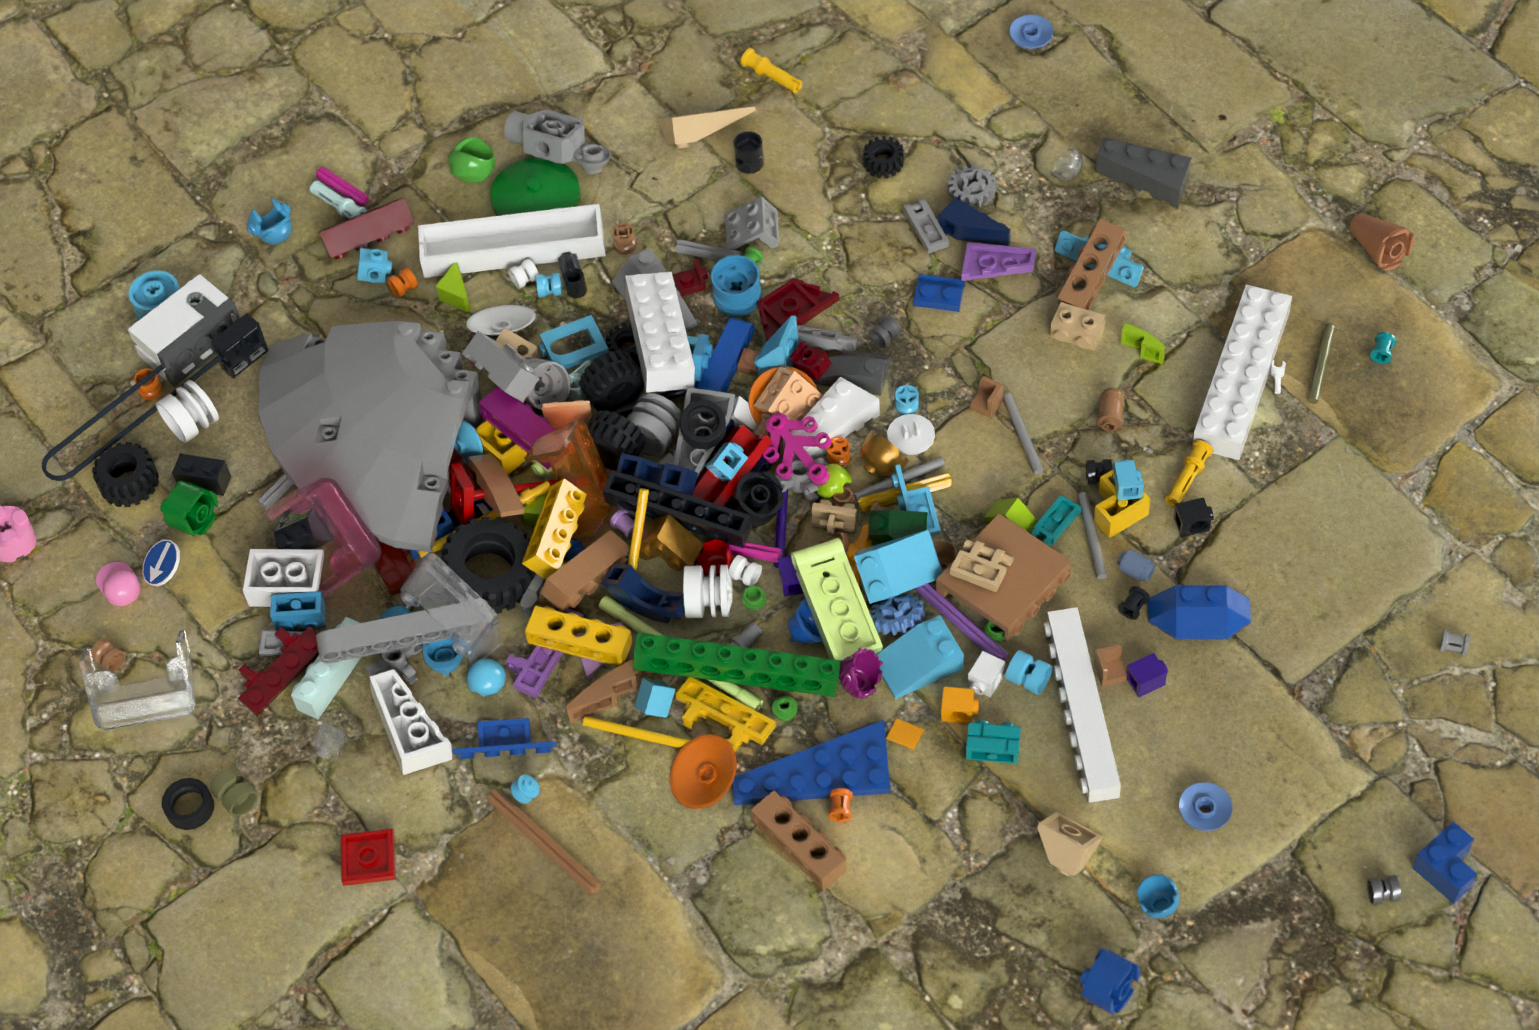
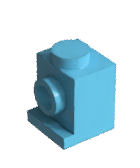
(735, 460)
(1127, 480)

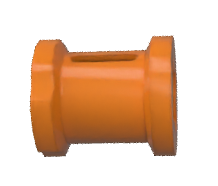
(840, 805)

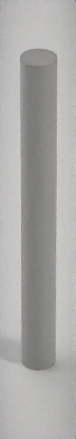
(1023, 434)
(908, 475)
(1092, 536)

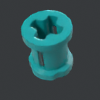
(1383, 347)

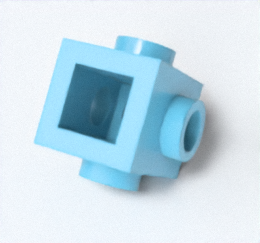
(373, 265)

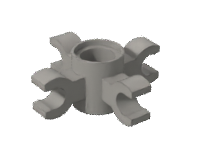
(800, 481)
(400, 665)

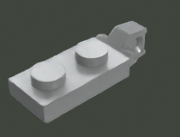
(827, 339)

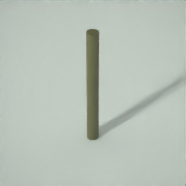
(1321, 363)

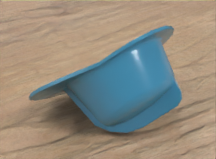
(441, 656)

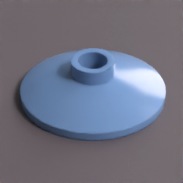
(1031, 31)
(1205, 796)

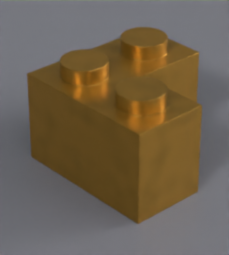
(670, 541)

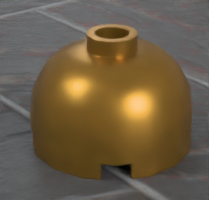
(880, 455)

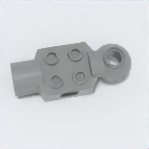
(555, 139)

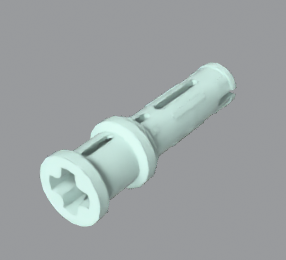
(345, 206)

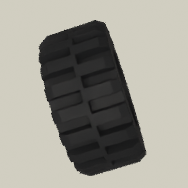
(494, 538)

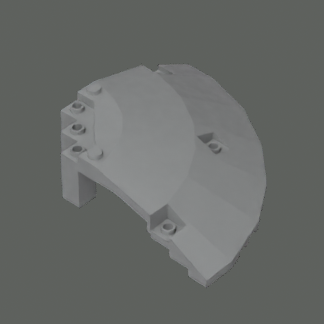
(373, 414)

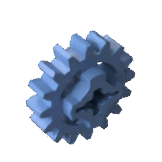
(897, 614)

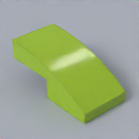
(1150, 346)

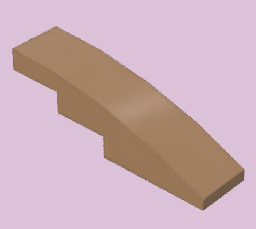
(496, 485)
(603, 692)

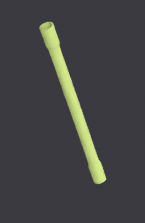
(619, 612)

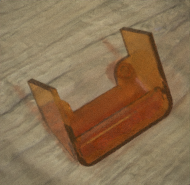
(578, 461)

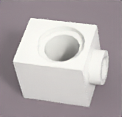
(986, 674)

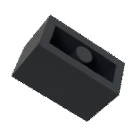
(203, 472)

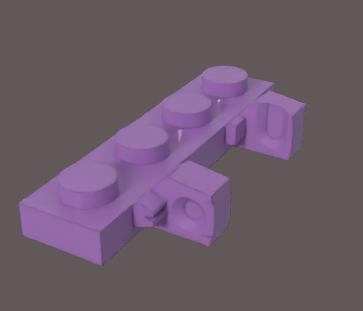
(535, 669)

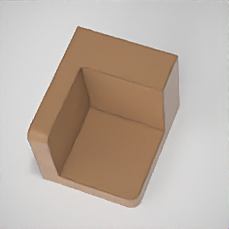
(988, 397)
(1109, 665)

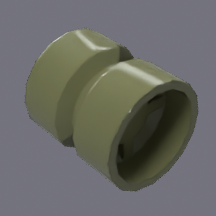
(234, 792)

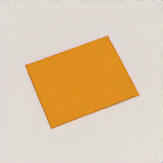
(905, 734)

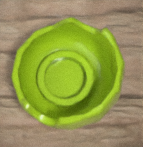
(836, 481)

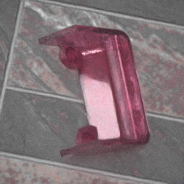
(357, 544)

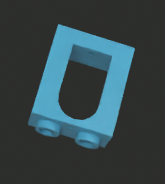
(579, 356)

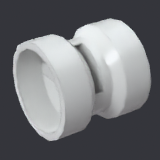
(523, 273)
(745, 571)

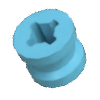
(910, 395)

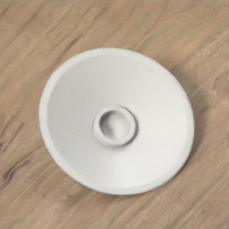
(494, 319)

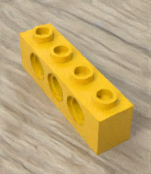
(586, 646)

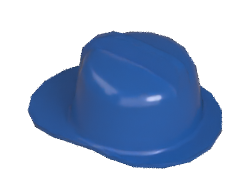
(803, 625)

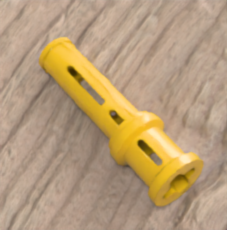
(764, 67)
(1192, 465)

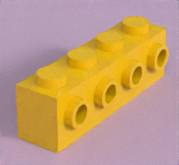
(554, 529)

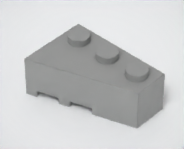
(503, 365)

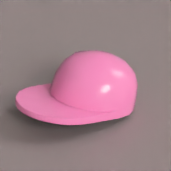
(118, 583)

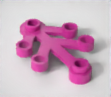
(794, 445)

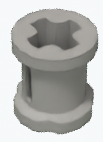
(1454, 642)

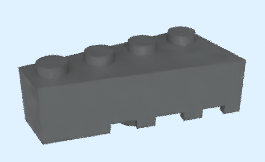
(1145, 169)

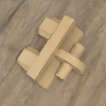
(834, 517)

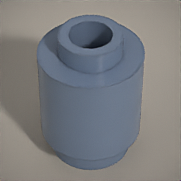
(1136, 565)

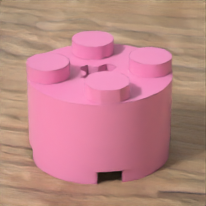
(16, 534)

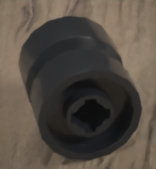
(748, 152)

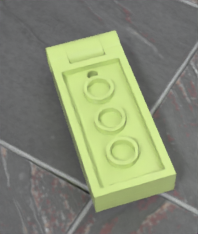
(835, 600)

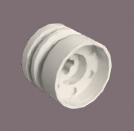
(191, 408)
(707, 591)

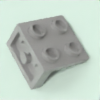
(751, 222)

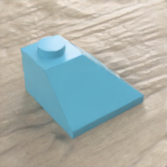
(778, 347)

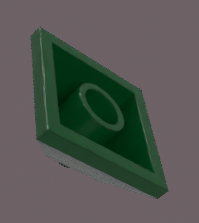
(894, 524)

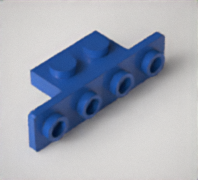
(504, 735)

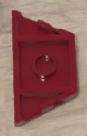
(793, 299)

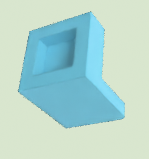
(654, 697)

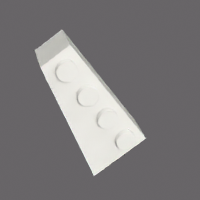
(839, 413)
(408, 727)

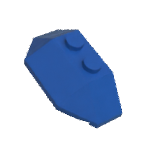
(1199, 612)

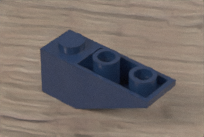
(969, 224)

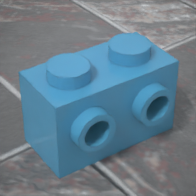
(298, 611)

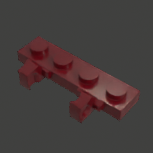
(269, 684)

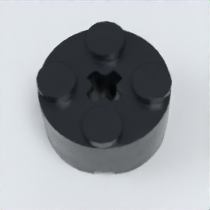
(761, 486)

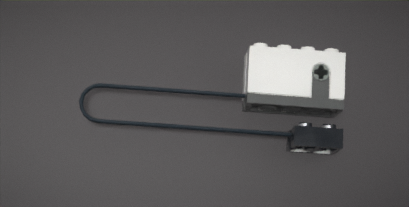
(176, 342)

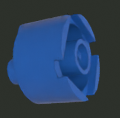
(1109, 981)

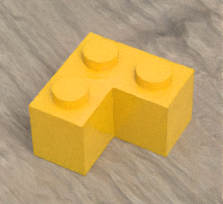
(1117, 515)

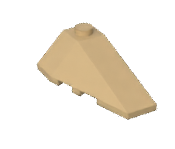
(690, 128)

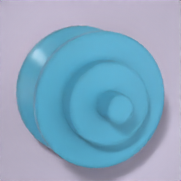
(525, 789)

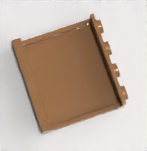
(1027, 584)

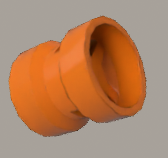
(402, 282)
(150, 389)

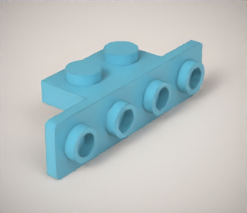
(1123, 268)
(916, 500)

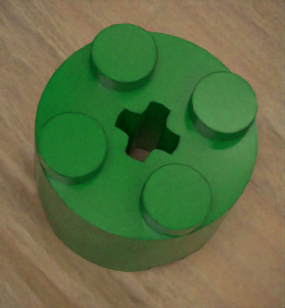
(189, 508)

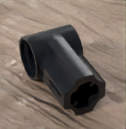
(572, 275)

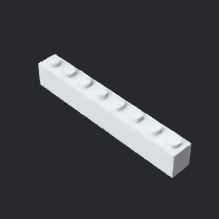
(1083, 705)

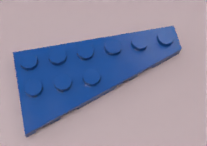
(849, 762)

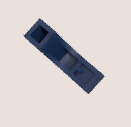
(642, 597)

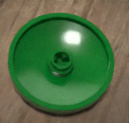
(534, 186)

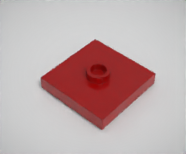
(368, 857)

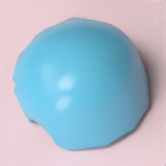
(486, 677)

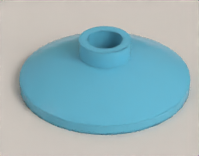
(468, 441)

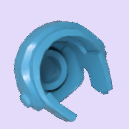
(274, 226)

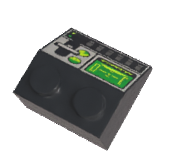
(301, 531)

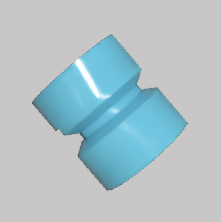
(1020, 669)

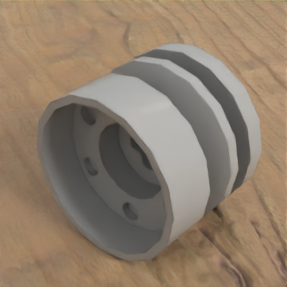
(552, 383)
(657, 420)

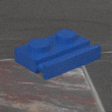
(939, 293)

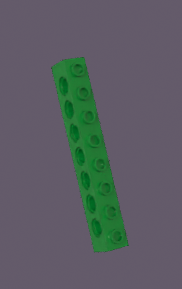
(736, 664)

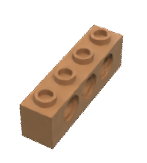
(1102, 233)
(820, 871)

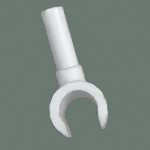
(1277, 373)

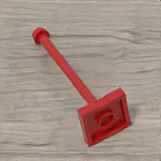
(464, 494)

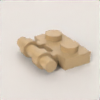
(979, 570)

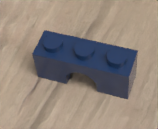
(667, 475)

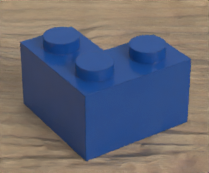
(1442, 863)

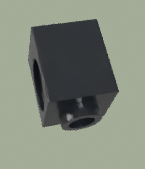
(1193, 517)

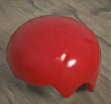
(715, 553)

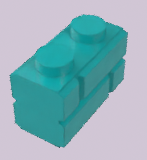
(993, 742)

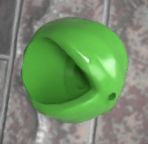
(471, 160)

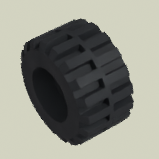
(612, 381)
(613, 436)
(122, 460)

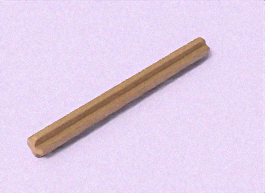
(544, 842)

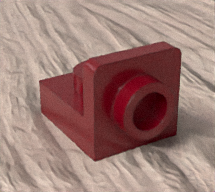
(691, 280)

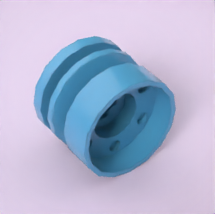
(736, 285)

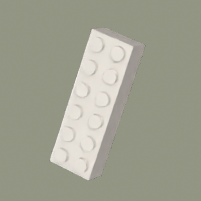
(659, 332)

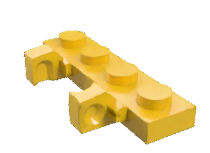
(740, 719)

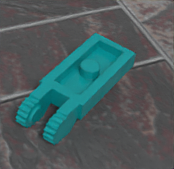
(1056, 520)

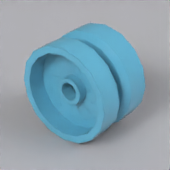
(151, 290)

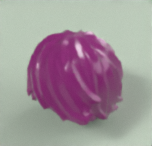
(860, 673)

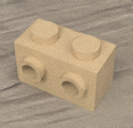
(1077, 326)

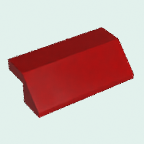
(710, 487)

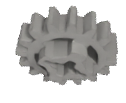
(972, 185)

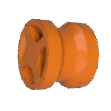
(840, 446)

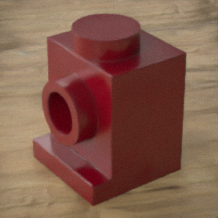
(810, 360)

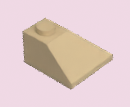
(1067, 843)

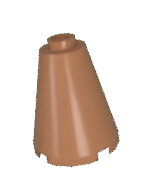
(1382, 240)

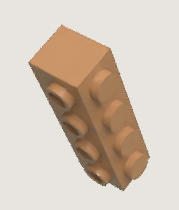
(585, 571)

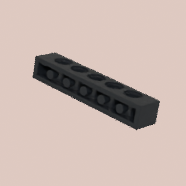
(691, 512)

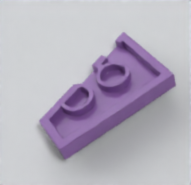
(996, 260)

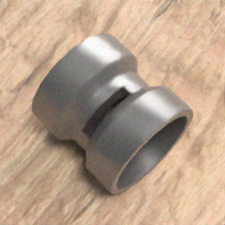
(888, 329)
(1384, 889)

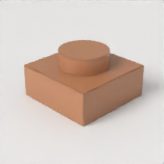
(747, 362)

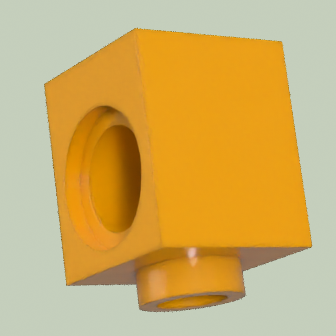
(958, 705)

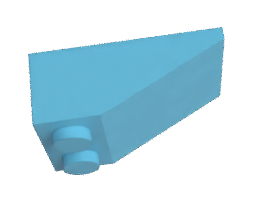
(898, 565)
(920, 657)

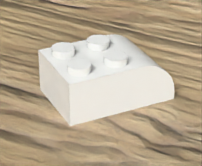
(281, 572)

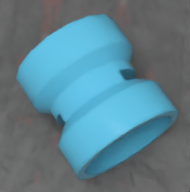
(544, 287)

